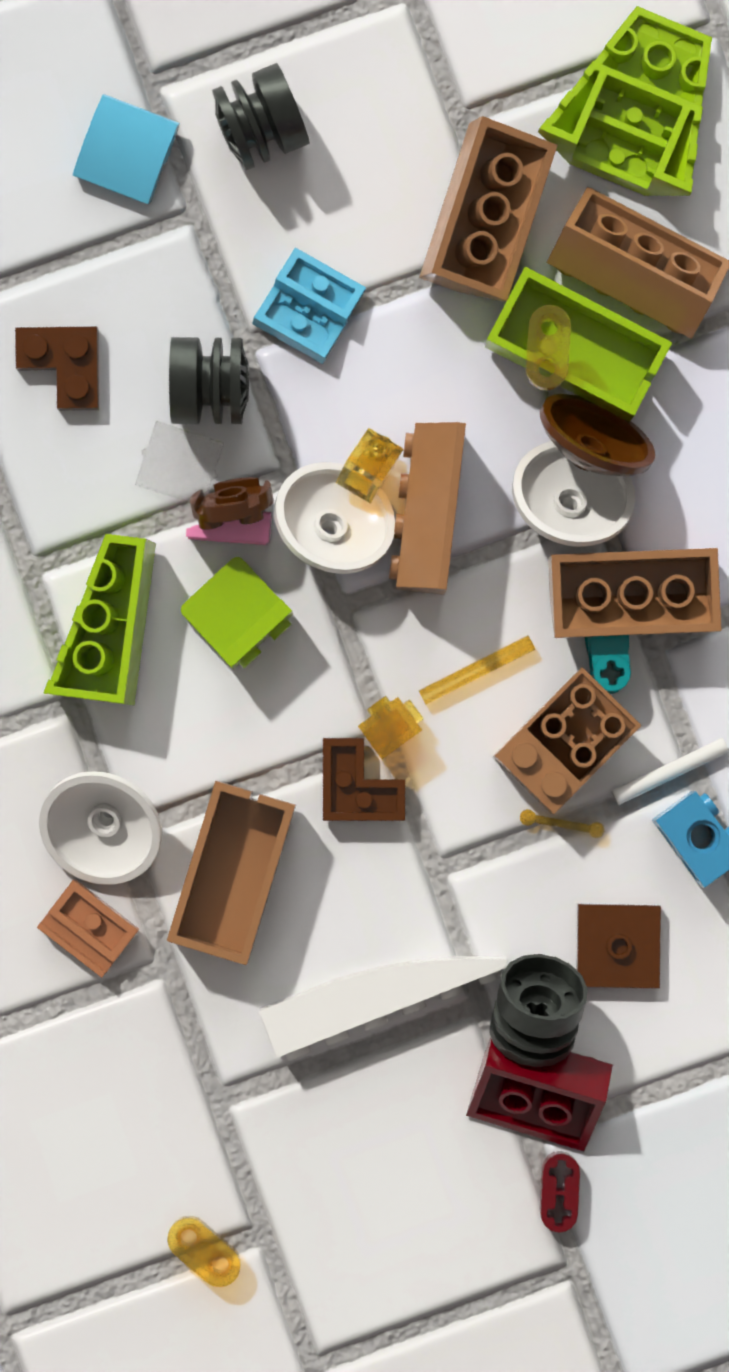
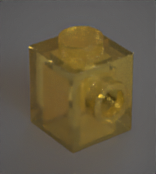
(369, 465)
(390, 725)

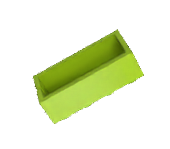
(605, 352)

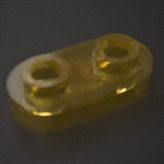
(548, 348)
(203, 1251)

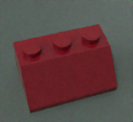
(544, 1102)

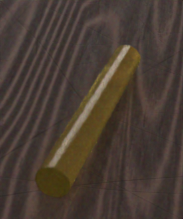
(476, 670)

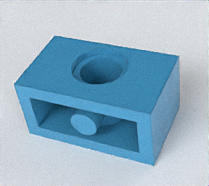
(676, 827)

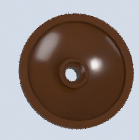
(595, 437)

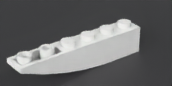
(367, 998)

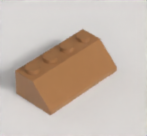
(488, 210)
(639, 262)
(429, 507)
(635, 593)

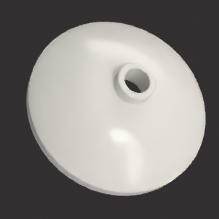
(550, 481)
(314, 502)
(92, 844)

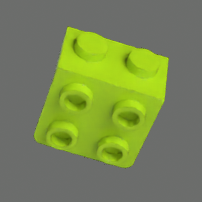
(237, 613)

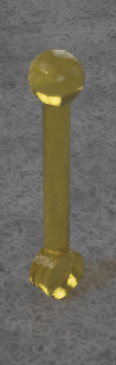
(528, 817)

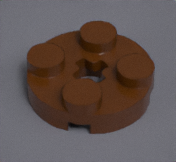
(233, 500)

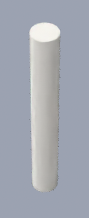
(670, 771)

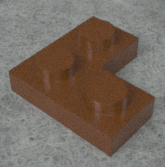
(71, 353)
(351, 796)

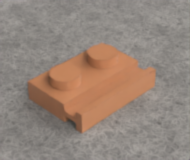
(88, 928)

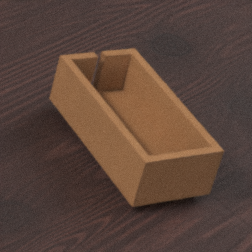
(231, 873)

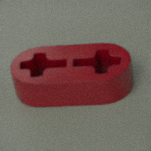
(569, 1191)

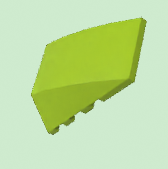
(637, 107)

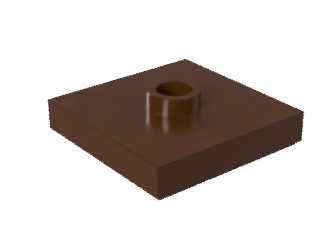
(619, 945)

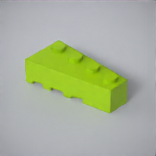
(108, 625)

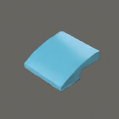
(125, 149)
(309, 305)

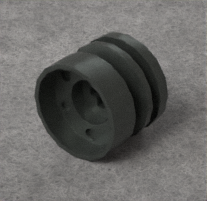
(260, 116)
(207, 380)
(538, 1010)

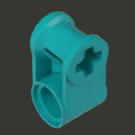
(611, 651)

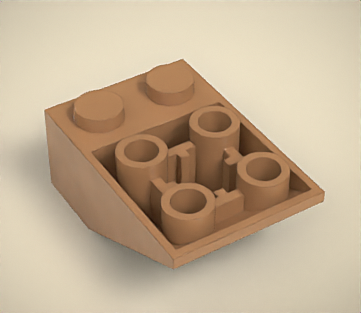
(567, 741)

